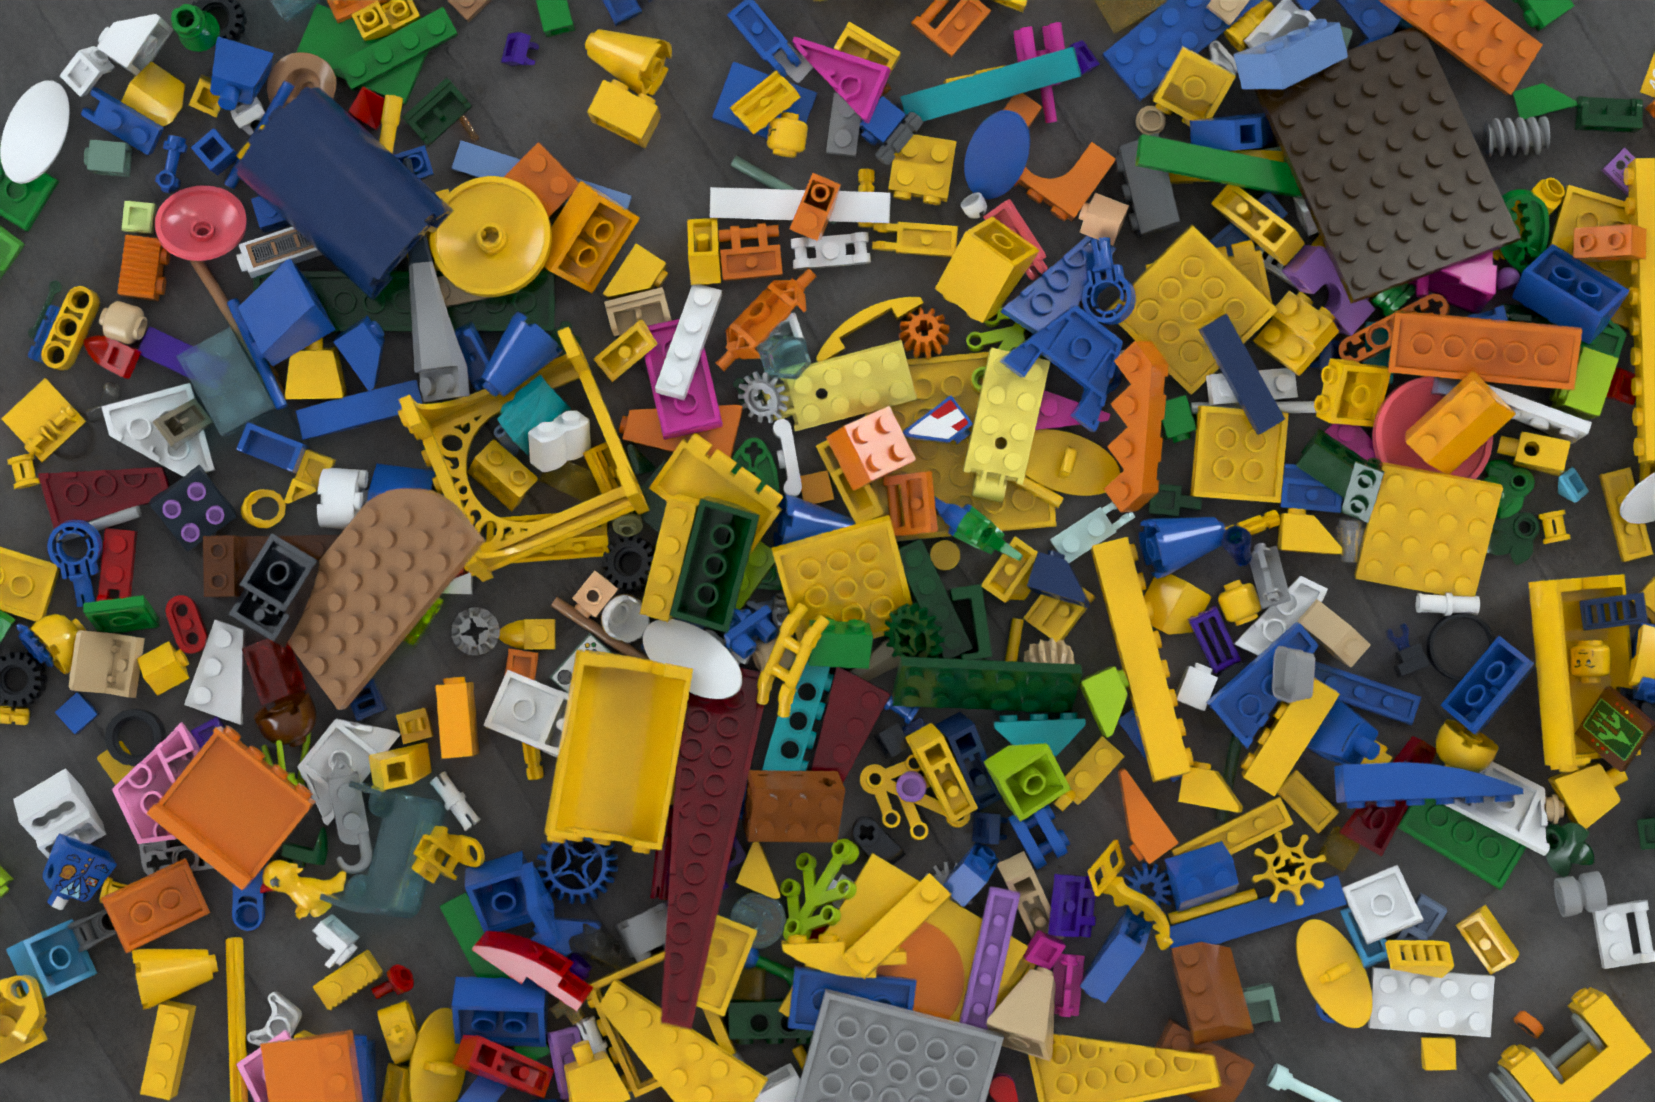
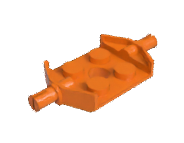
(763, 316)

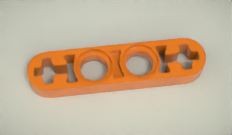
(1386, 323)

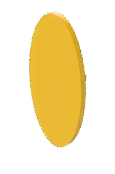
(1070, 463)
(1334, 973)
(430, 1067)

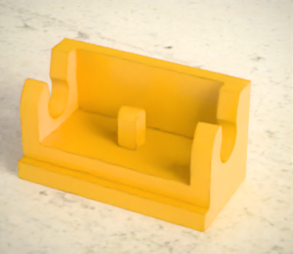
(866, 46)

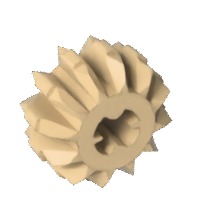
(1049, 652)

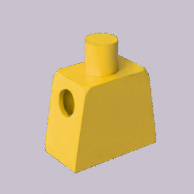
(315, 374)
(1549, 457)
(1588, 792)
(593, 1077)

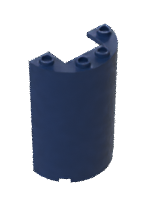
(340, 188)

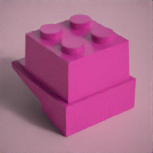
(1463, 285)

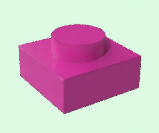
(1044, 949)

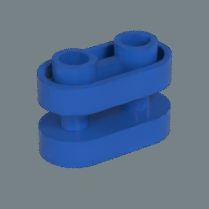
(1056, 840)

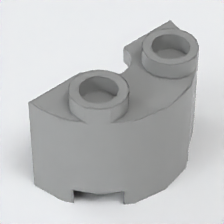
(644, 931)

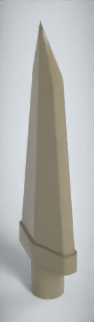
(880, 662)

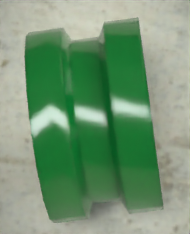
(1393, 298)

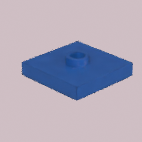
(539, 904)

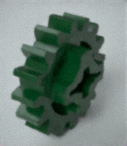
(913, 632)

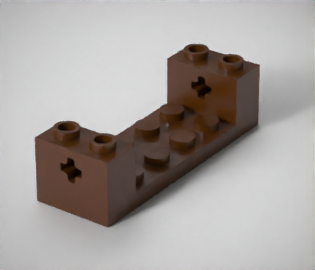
(230, 557)

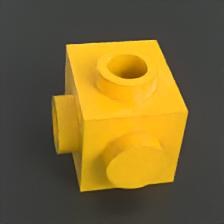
(164, 667)

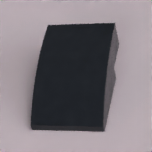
(276, 590)

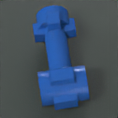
(167, 178)

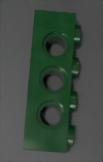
(742, 1030)

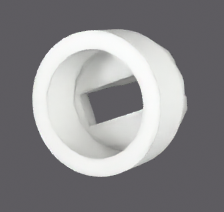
(973, 205)

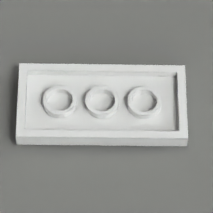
(1432, 1004)

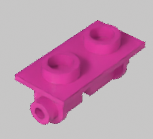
(1068, 977)

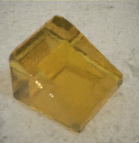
(1338, 849)

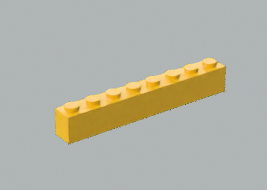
(1140, 659)

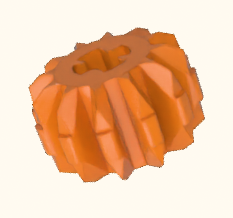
(935, 329)

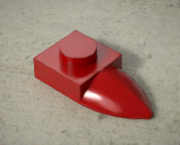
(112, 355)

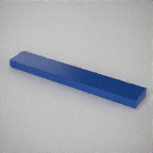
(1258, 915)

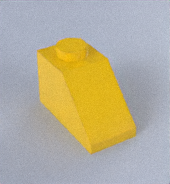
(704, 251)
(637, 274)
(1305, 534)
(1207, 789)

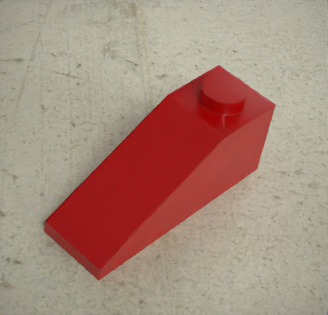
(502, 1065)

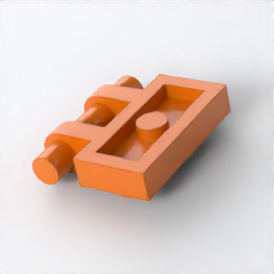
(750, 261)

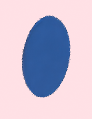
(997, 154)

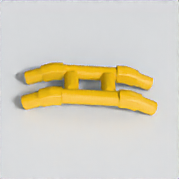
(803, 652)

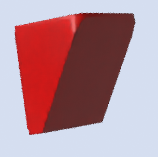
(1620, 387)

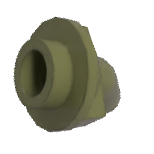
(628, 524)

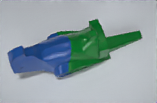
(974, 528)

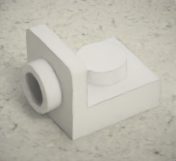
(86, 70)

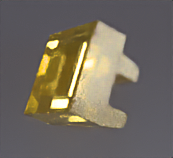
(560, 1008)

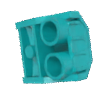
(528, 409)

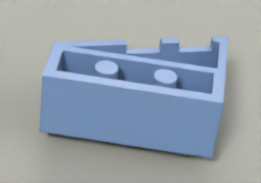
(1291, 56)

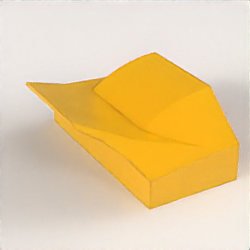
(1009, 576)

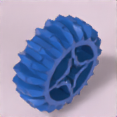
(583, 875)

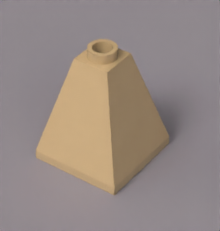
(1028, 1015)

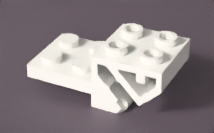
(528, 712)

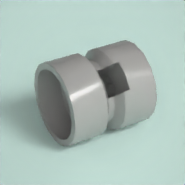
(1575, 894)

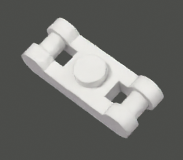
(831, 251)
(787, 457)

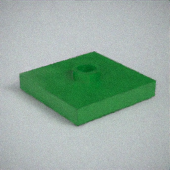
(121, 614)

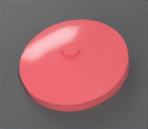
(1399, 413)

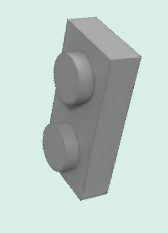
(843, 129)

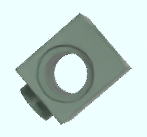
(108, 158)

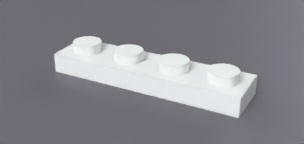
(688, 341)

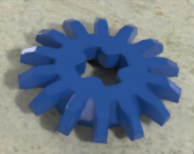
(34, 645)
(1147, 876)

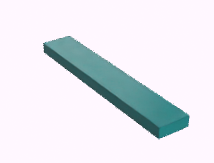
(993, 85)

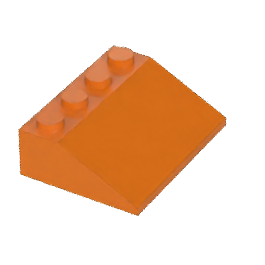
(312, 1069)

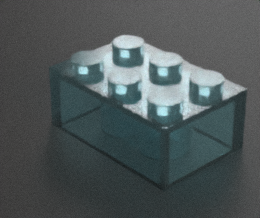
(226, 382)

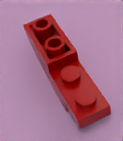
(530, 959)

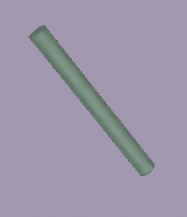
(761, 176)

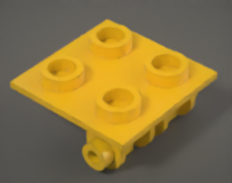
(43, 420)

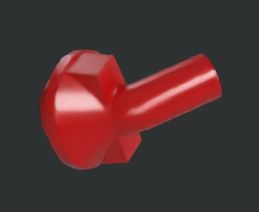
(397, 982)

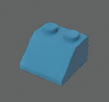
(52, 959)

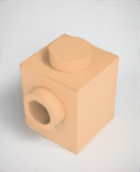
(1103, 217)
(594, 595)

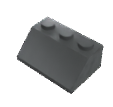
(1147, 192)

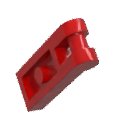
(117, 563)

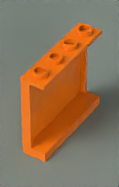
(232, 807)

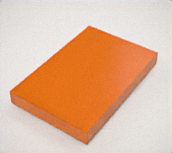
(155, 905)

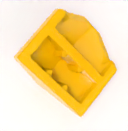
(155, 94)
(1175, 602)

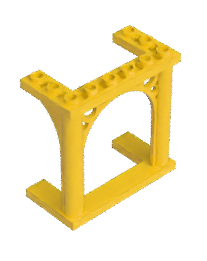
(439, 420)

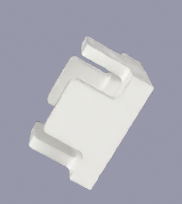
(1279, 22)

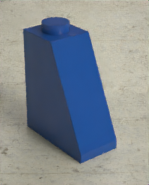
(1116, 956)

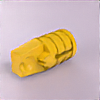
(1246, 24)

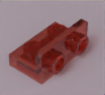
(273, 670)

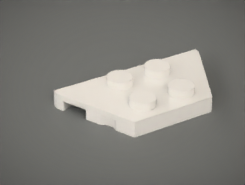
(353, 744)
(1520, 819)

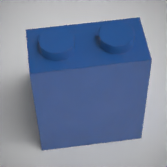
(284, 315)

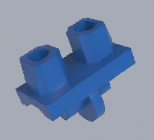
(747, 625)

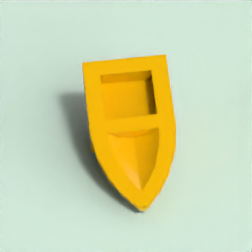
(530, 634)

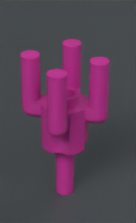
(1026, 50)

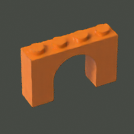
(1072, 190)

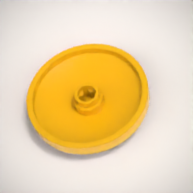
(492, 237)

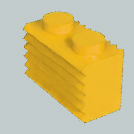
(348, 980)

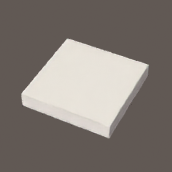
(1382, 904)

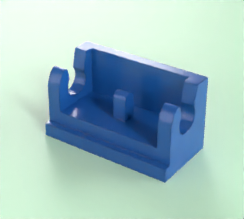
(474, 353)

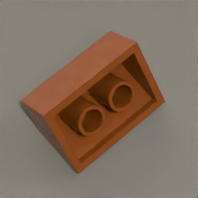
(1210, 992)
(1231, 1066)

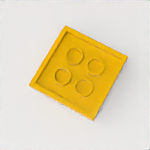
(1235, 460)

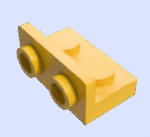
(502, 474)

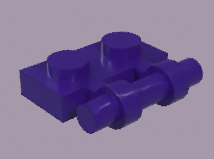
(1072, 906)

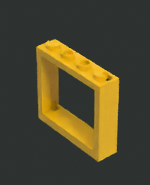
(619, 1051)

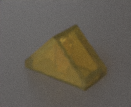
(572, 481)

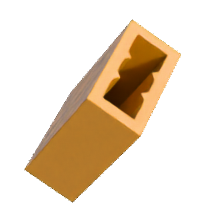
(457, 718)

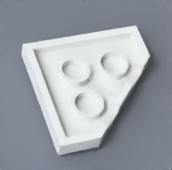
(132, 425)

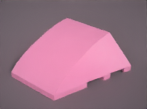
(150, 782)

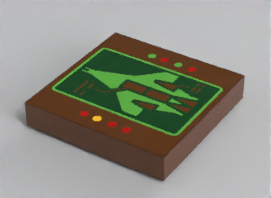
(1615, 728)

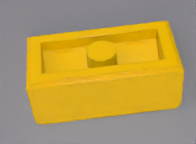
(626, 350)
(1488, 940)

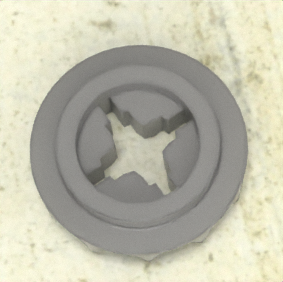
(487, 638)

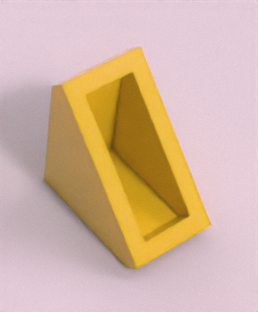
(757, 873)

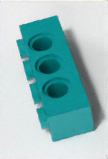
(804, 738)

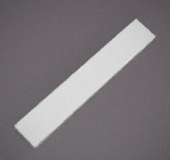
(783, 204)

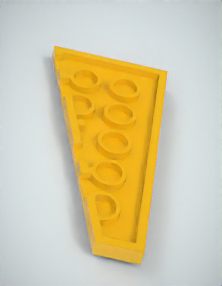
(678, 1058)

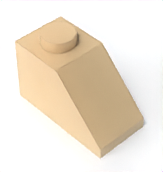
(1333, 633)

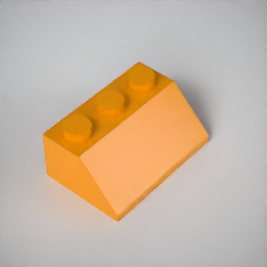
(588, 236)
(1458, 424)

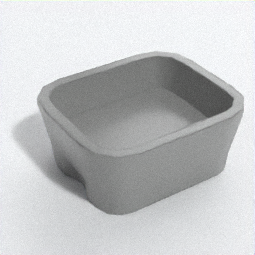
(1293, 674)

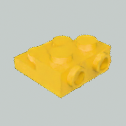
(1192, 87)
(923, 170)
(1297, 332)
(1351, 392)

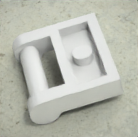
(1614, 935)

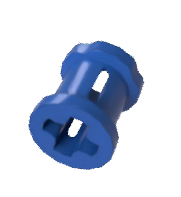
(906, 712)

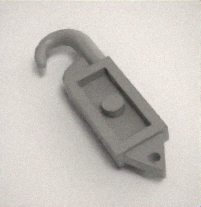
(350, 815)

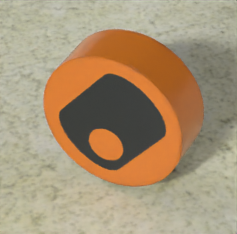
(1529, 1024)

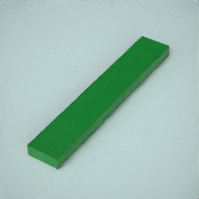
(1216, 165)
(468, 931)

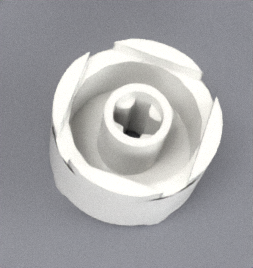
(341, 496)

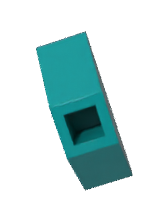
(1040, 730)

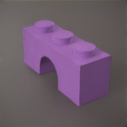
(1314, 268)

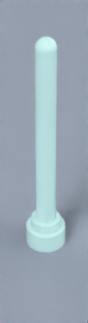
(1281, 1079)

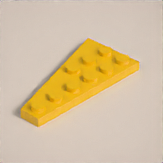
(1118, 1071)

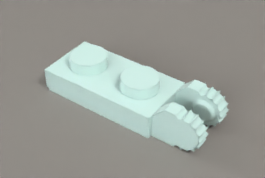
(1088, 532)

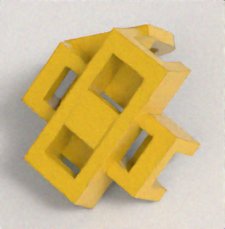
(453, 846)

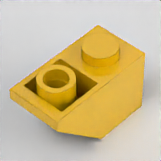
(400, 766)

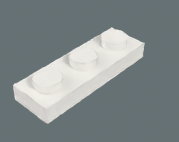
(1279, 382)

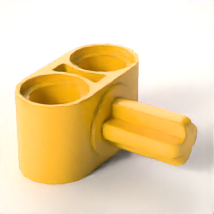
(399, 1030)

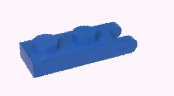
(124, 122)

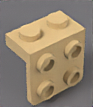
(106, 663)

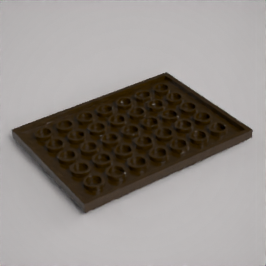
(1388, 165)

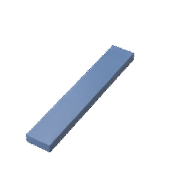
(484, 162)

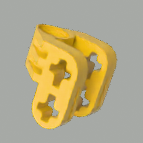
(33, 1017)

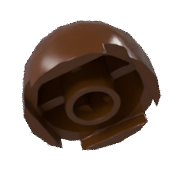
(288, 720)

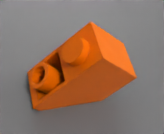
(815, 207)

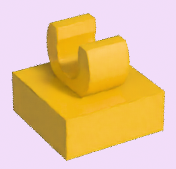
(414, 725)

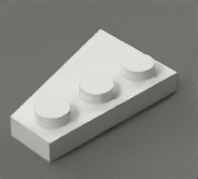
(1280, 617)
(219, 675)

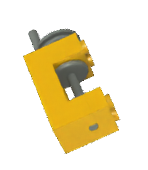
(1611, 1052)

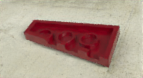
(99, 492)
(847, 722)
(1376, 825)

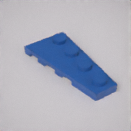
(1055, 290)

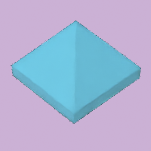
(1571, 485)

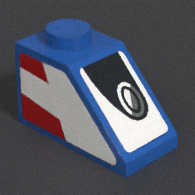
(941, 424)

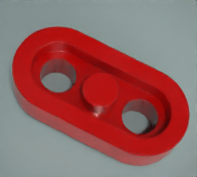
(185, 625)

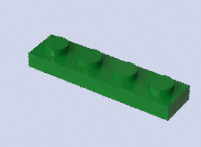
(397, 49)

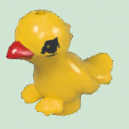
(304, 891)

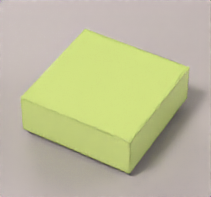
(139, 217)

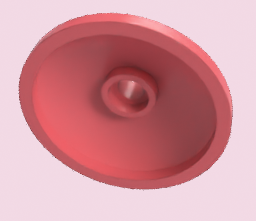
(196, 213)

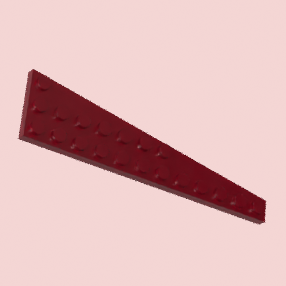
(707, 804)

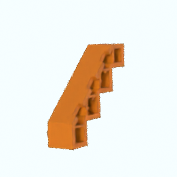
(1141, 409)

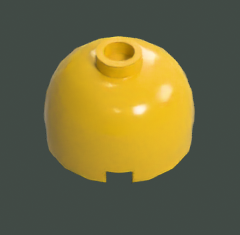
(58, 637)
(1463, 748)

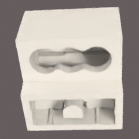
(57, 808)

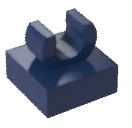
(1328, 352)
(987, 828)

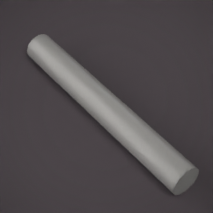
(107, 521)

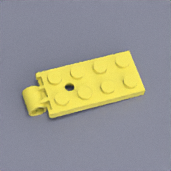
(854, 386)
(1008, 410)

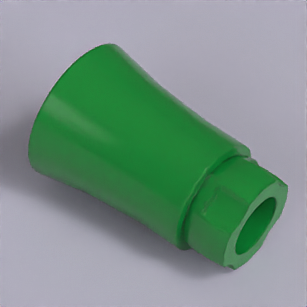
(203, 31)

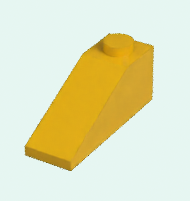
(1259, 223)
(941, 771)

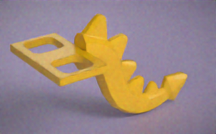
(1124, 895)

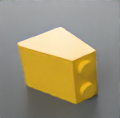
(985, 268)

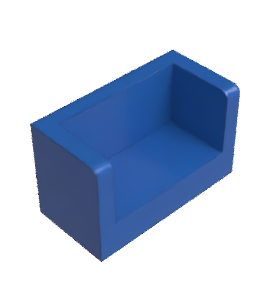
(272, 447)

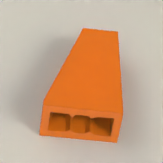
(644, 429)

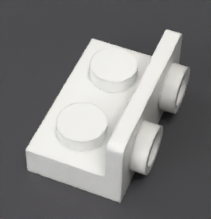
(336, 935)

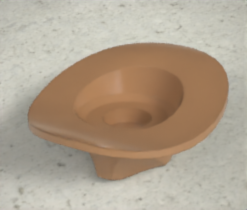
(301, 71)

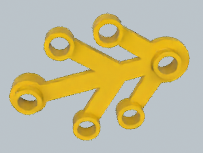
(909, 808)

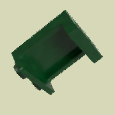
(979, 620)

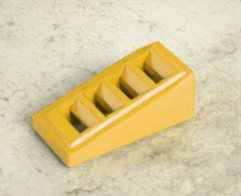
(1437, 952)

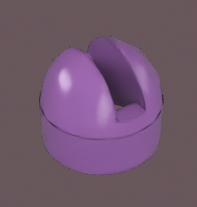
(1507, 278)

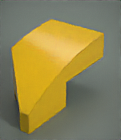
(308, 475)

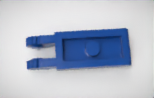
(762, 34)

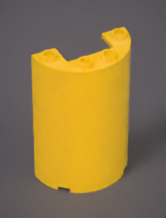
(1562, 696)
(618, 750)

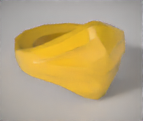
(252, 498)

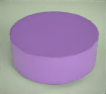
(911, 786)

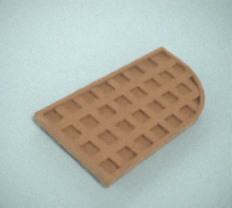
(379, 586)

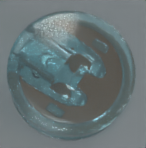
(761, 914)

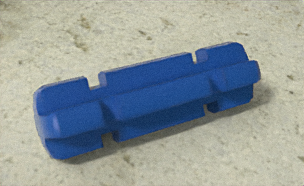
(43, 332)

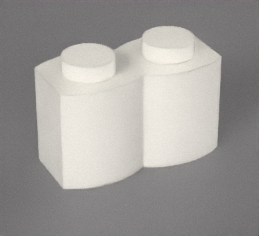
(559, 441)

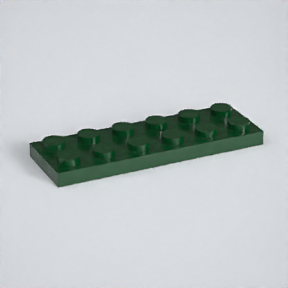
(986, 684)

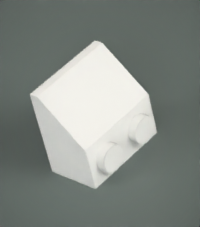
(134, 41)

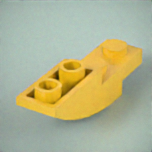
(828, 954)

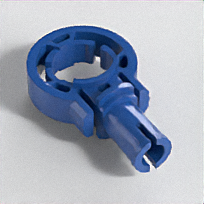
(1097, 283)
(69, 565)

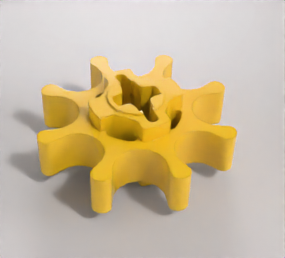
(1284, 854)

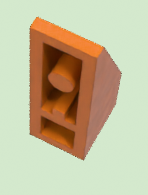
(1144, 825)

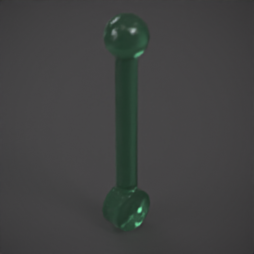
(55, 287)

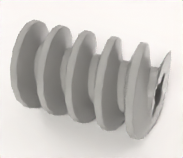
(1516, 135)

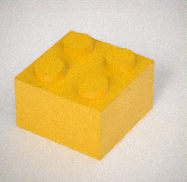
(624, 112)

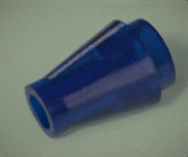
(1238, 544)

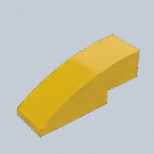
(860, 503)

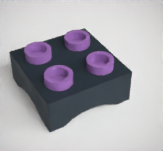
(193, 508)

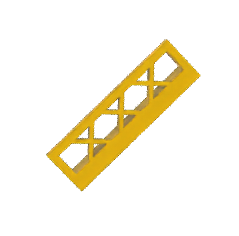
(585, 545)

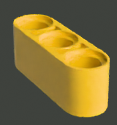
(70, 312)

